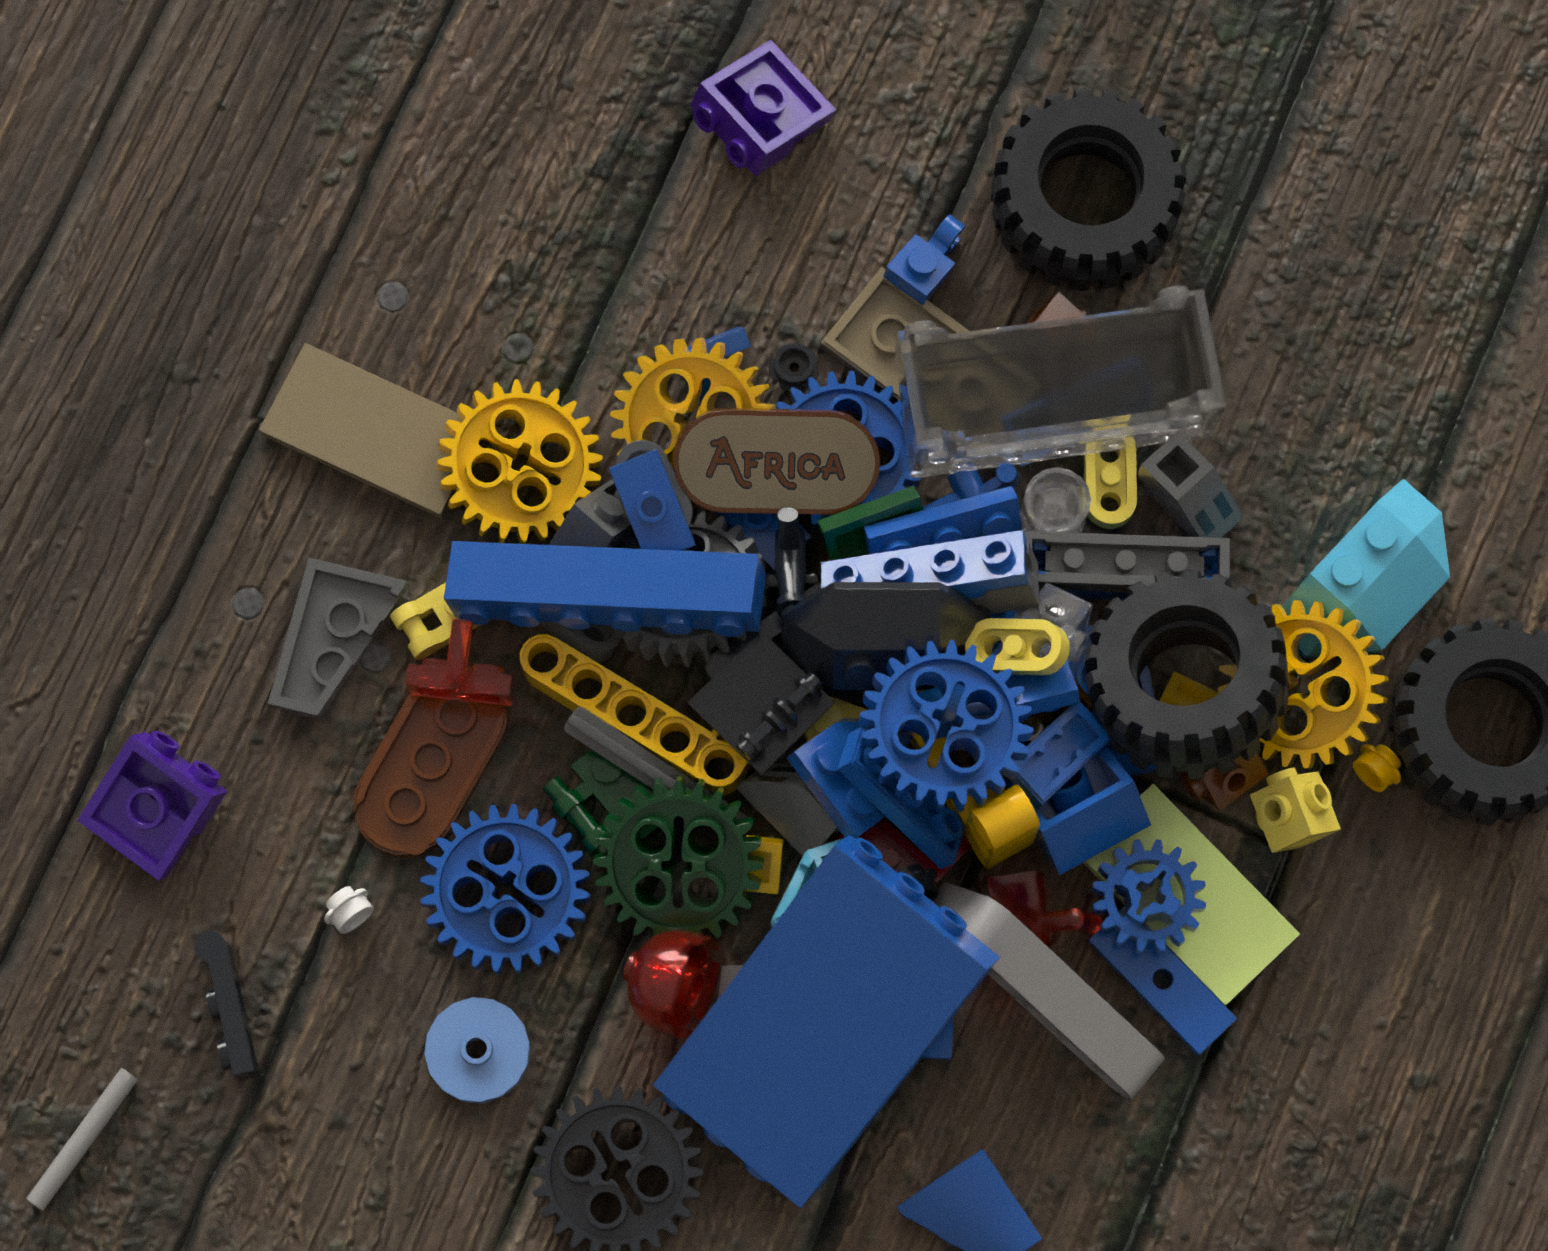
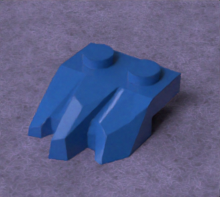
(817, 767)

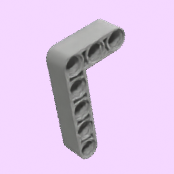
(1056, 994)

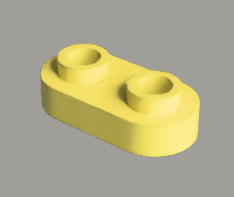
(1115, 481)
(1021, 645)

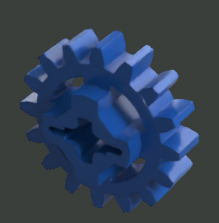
(1128, 881)

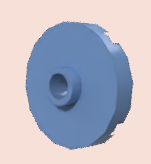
(485, 1077)

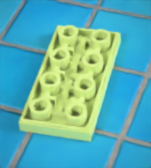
(1239, 926)

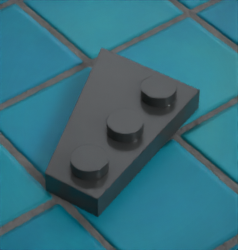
(329, 633)

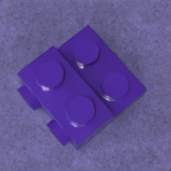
(760, 108)
(153, 802)

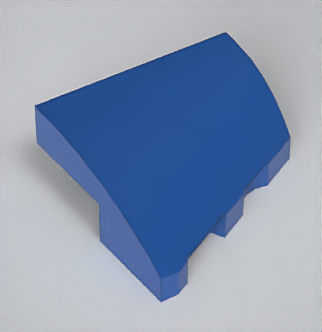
(972, 1209)

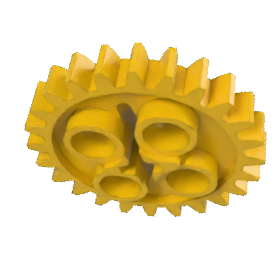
(651, 403)
(541, 423)
(1326, 723)

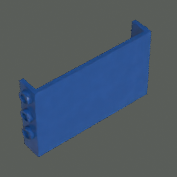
(825, 1019)

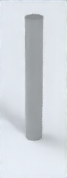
(82, 1139)

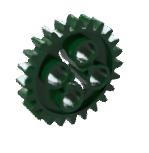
(633, 859)

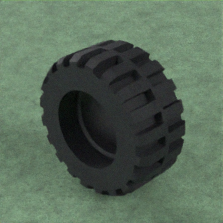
(1097, 129)
(1174, 615)
(1424, 735)

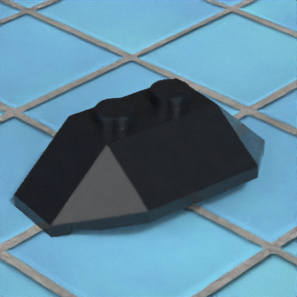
(858, 626)

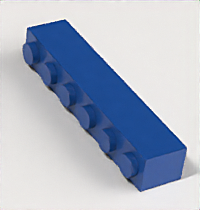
(605, 587)

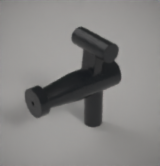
(790, 562)

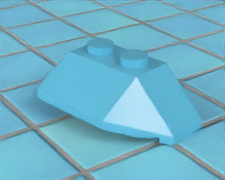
(1380, 569)

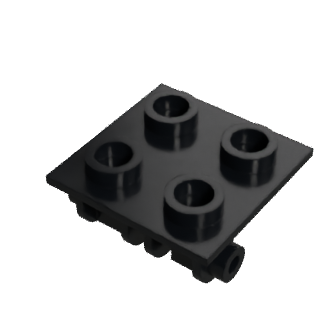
(761, 702)

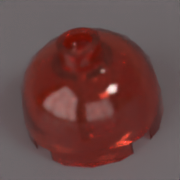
(672, 980)

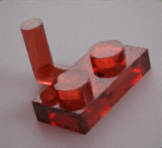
(452, 679)
(1026, 899)

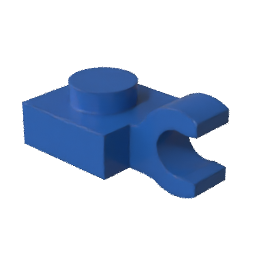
(924, 266)

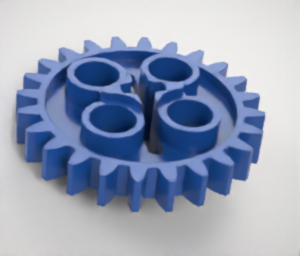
(876, 414)
(990, 741)
(477, 925)

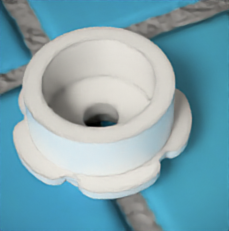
(348, 909)

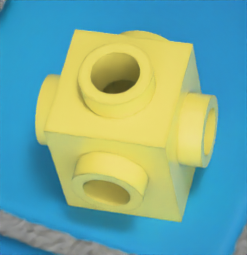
(1294, 810)

